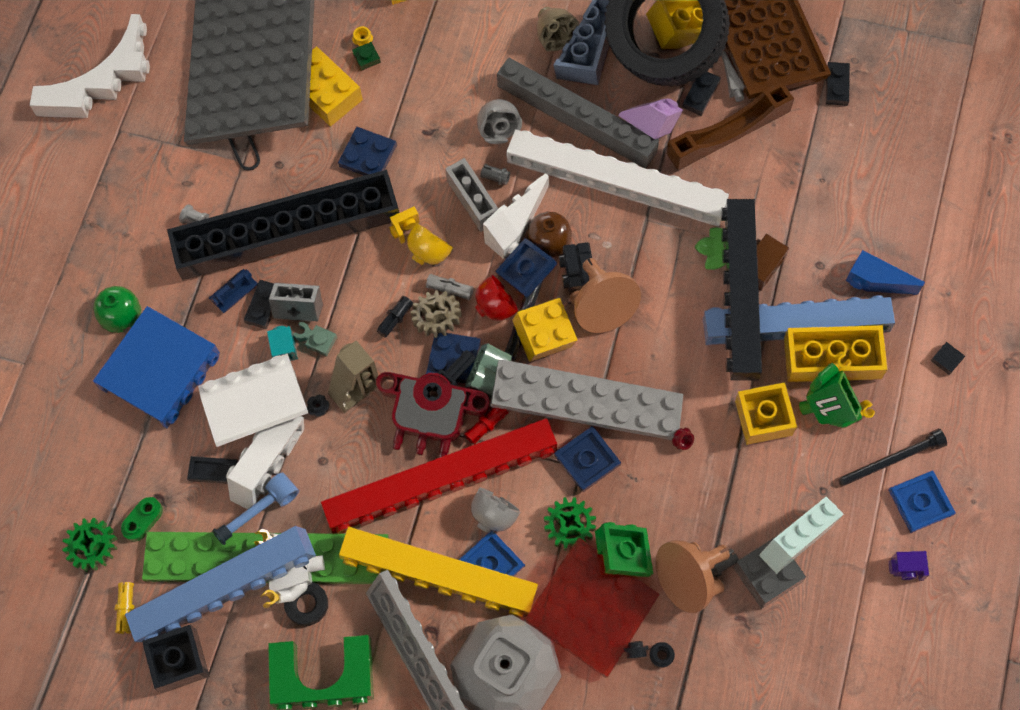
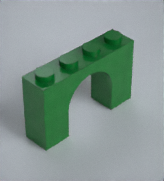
(353, 685)

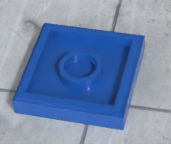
(922, 501)
(494, 555)

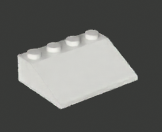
(252, 399)

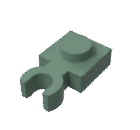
(318, 339)

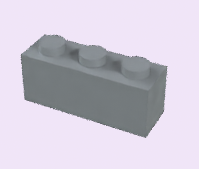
(470, 192)

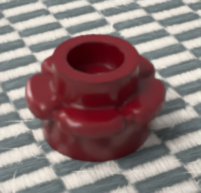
(683, 439)

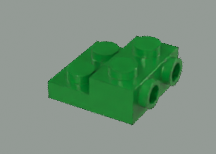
(624, 549)

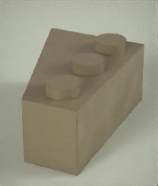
(352, 376)

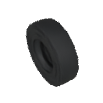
(313, 616)

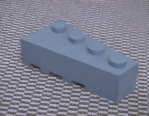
(587, 50)

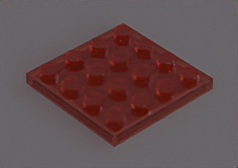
(591, 610)

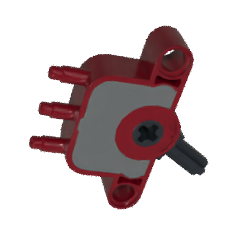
(428, 416)

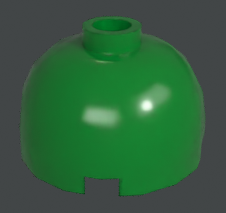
(116, 308)

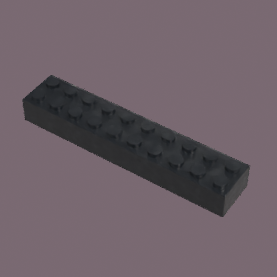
(282, 225)

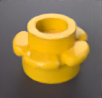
(362, 32)

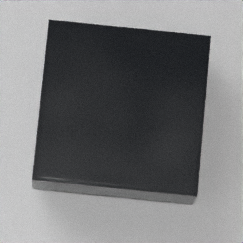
(948, 358)

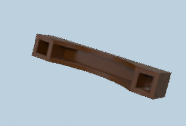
(699, 143)

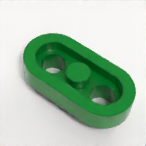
(143, 520)

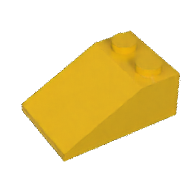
(675, 22)

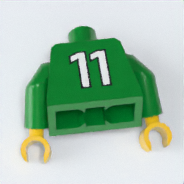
(833, 397)

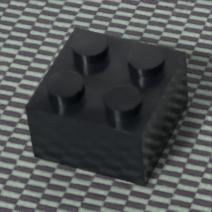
(175, 658)

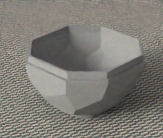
(523, 684)

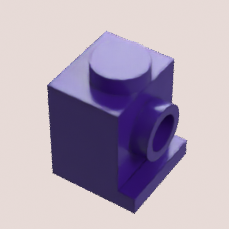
(909, 565)

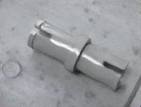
(450, 286)

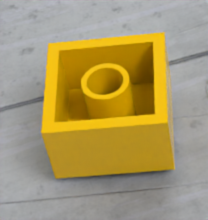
(544, 329)
(765, 413)

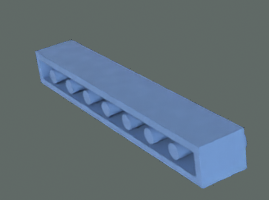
(830, 313)
(222, 584)

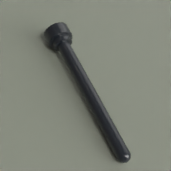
(935, 439)

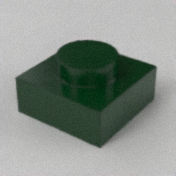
(366, 56)

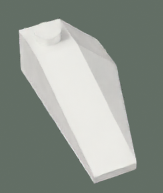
(509, 224)

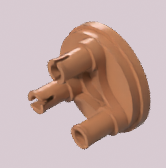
(605, 299)
(688, 575)

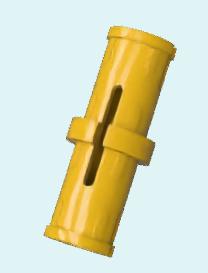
(123, 606)

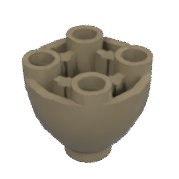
(555, 28)

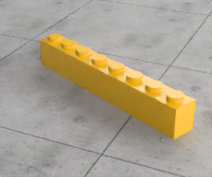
(438, 571)

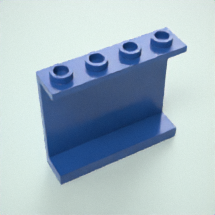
(157, 366)

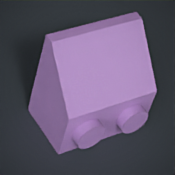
(654, 117)

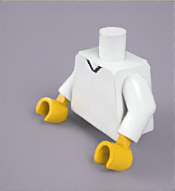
(294, 583)

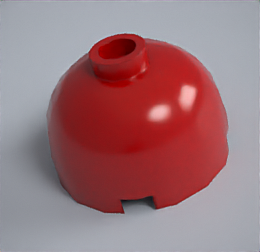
(494, 300)

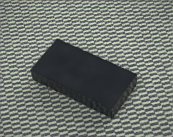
(209, 469)

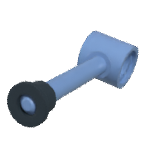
(280, 490)

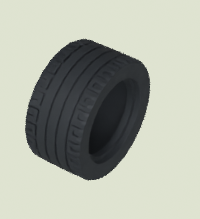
(674, 70)

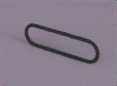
(238, 158)

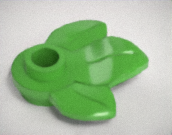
(712, 248)

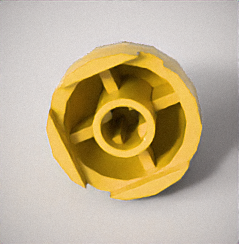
(427, 246)

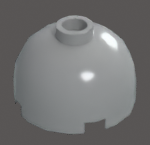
(498, 121)
(493, 512)

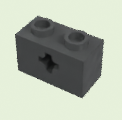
(296, 302)

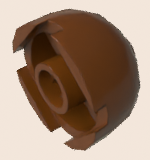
(550, 232)

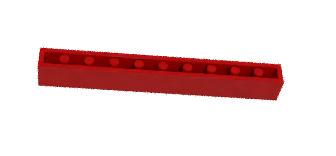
(439, 476)

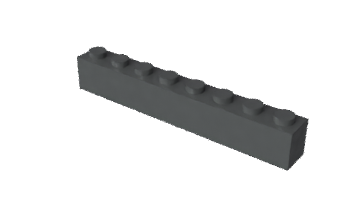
(577, 113)

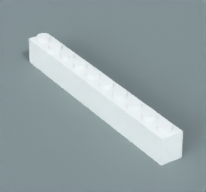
(617, 177)

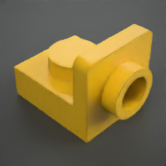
(403, 221)

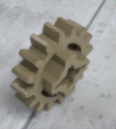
(436, 313)

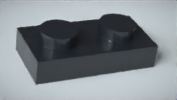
(838, 84)
(701, 93)
(259, 310)

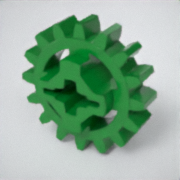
(562, 517)
(80, 540)

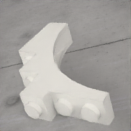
(102, 82)

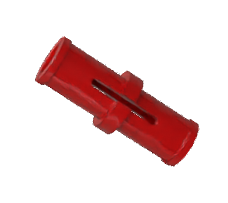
(485, 424)

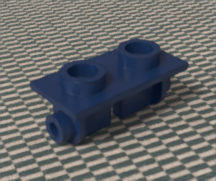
(233, 290)

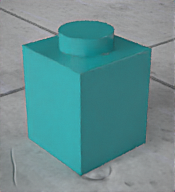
(282, 342)

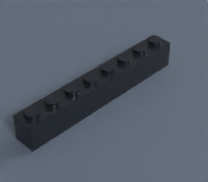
(742, 290)

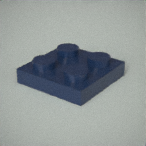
(367, 152)
(526, 267)
(448, 349)
(587, 459)

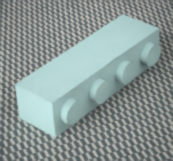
(801, 535)

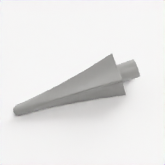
(734, 82)

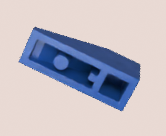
(879, 276)

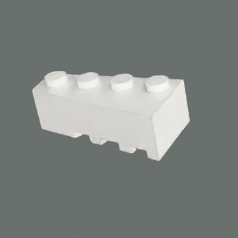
(261, 460)

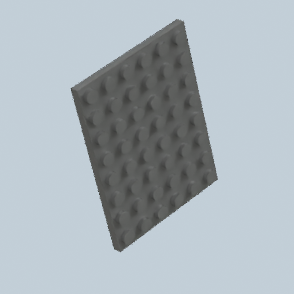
(248, 68)

